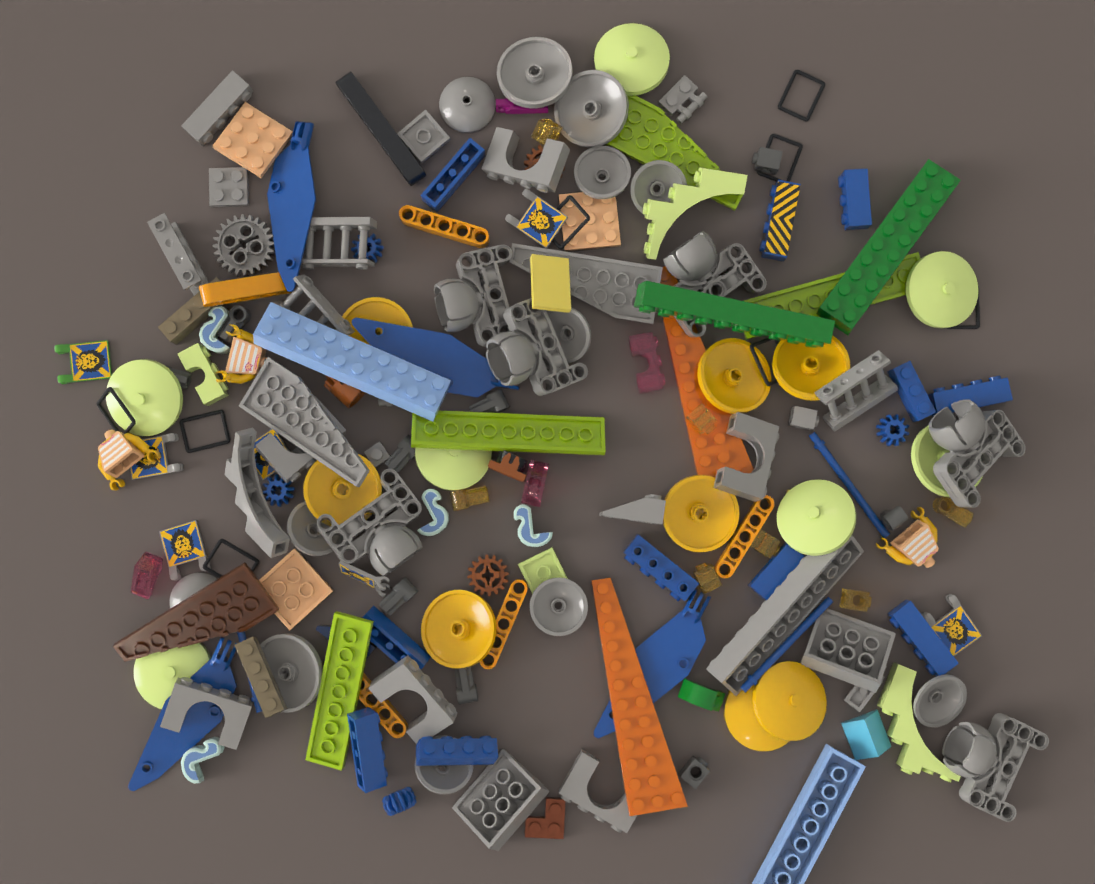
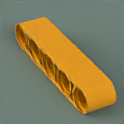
(437, 220)
(242, 289)
(735, 541)
(510, 616)
(387, 723)

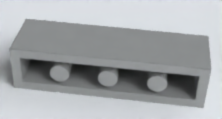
(217, 108)

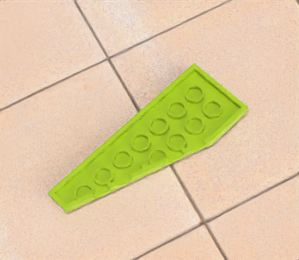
(653, 136)

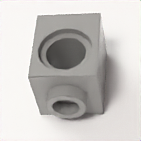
(803, 418)

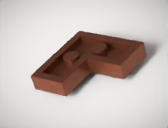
(549, 826)

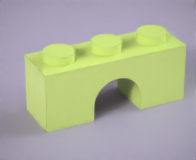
(197, 358)

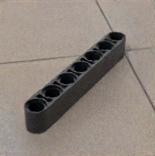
(380, 128)

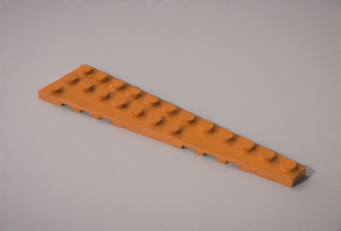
(712, 449)
(643, 751)

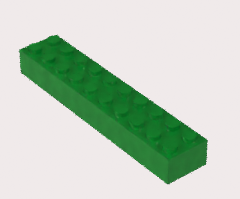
(888, 247)
(733, 313)

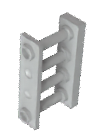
(345, 225)
(178, 253)
(306, 285)
(863, 400)

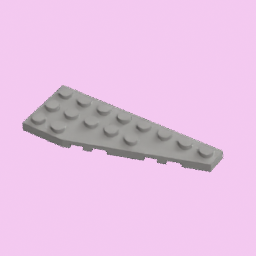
(598, 280)
(290, 408)

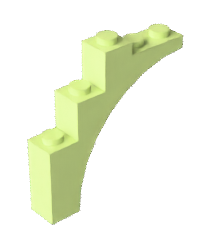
(663, 214)
(897, 700)

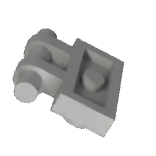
(678, 95)

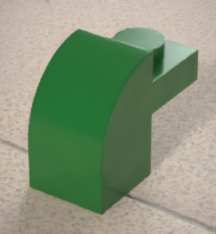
(701, 695)

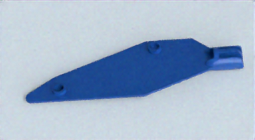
(292, 202)
(434, 352)
(666, 656)
(167, 746)

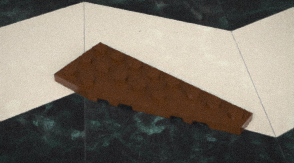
(220, 608)

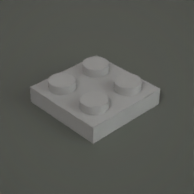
(423, 136)
(228, 187)

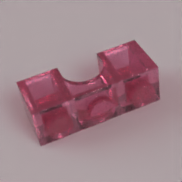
(644, 346)

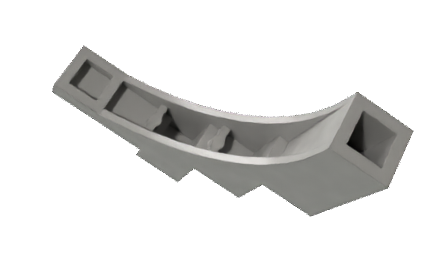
(249, 496)

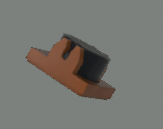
(509, 465)

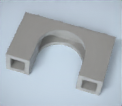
(543, 175)
(763, 439)
(286, 463)
(408, 676)
(187, 693)
(575, 789)

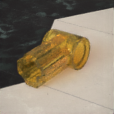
(465, 498)
(957, 514)

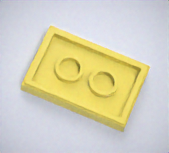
(550, 283)

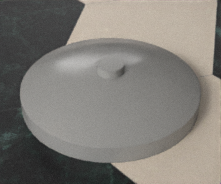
(534, 72)
(592, 109)
(295, 669)

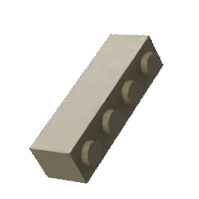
(186, 318)
(260, 677)

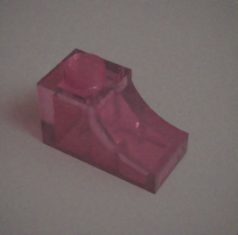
(534, 483)
(146, 574)

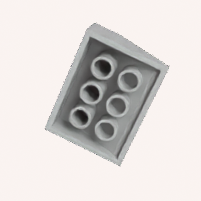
(643, 510)
(848, 649)
(500, 800)

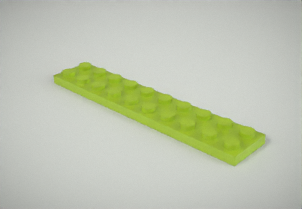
(810, 296)
(510, 432)

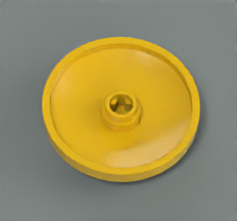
(378, 310)
(807, 369)
(732, 377)
(333, 495)
(700, 515)
(458, 629)
(789, 701)
(744, 725)

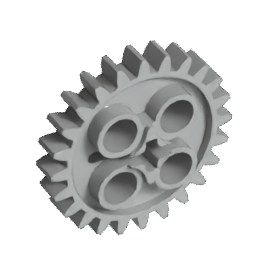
(235, 230)

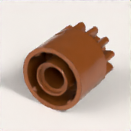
(344, 393)

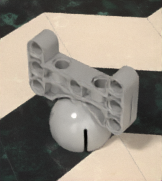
(698, 261)
(469, 299)
(525, 354)
(974, 447)
(388, 544)
(990, 760)

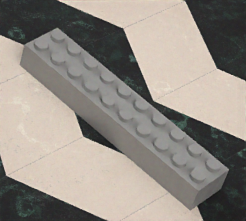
(781, 614)

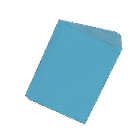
(866, 735)

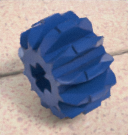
(374, 245)
(899, 430)
(277, 482)
(399, 801)

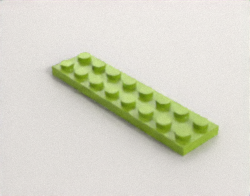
(339, 690)

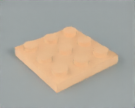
(253, 140)
(601, 229)
(295, 588)

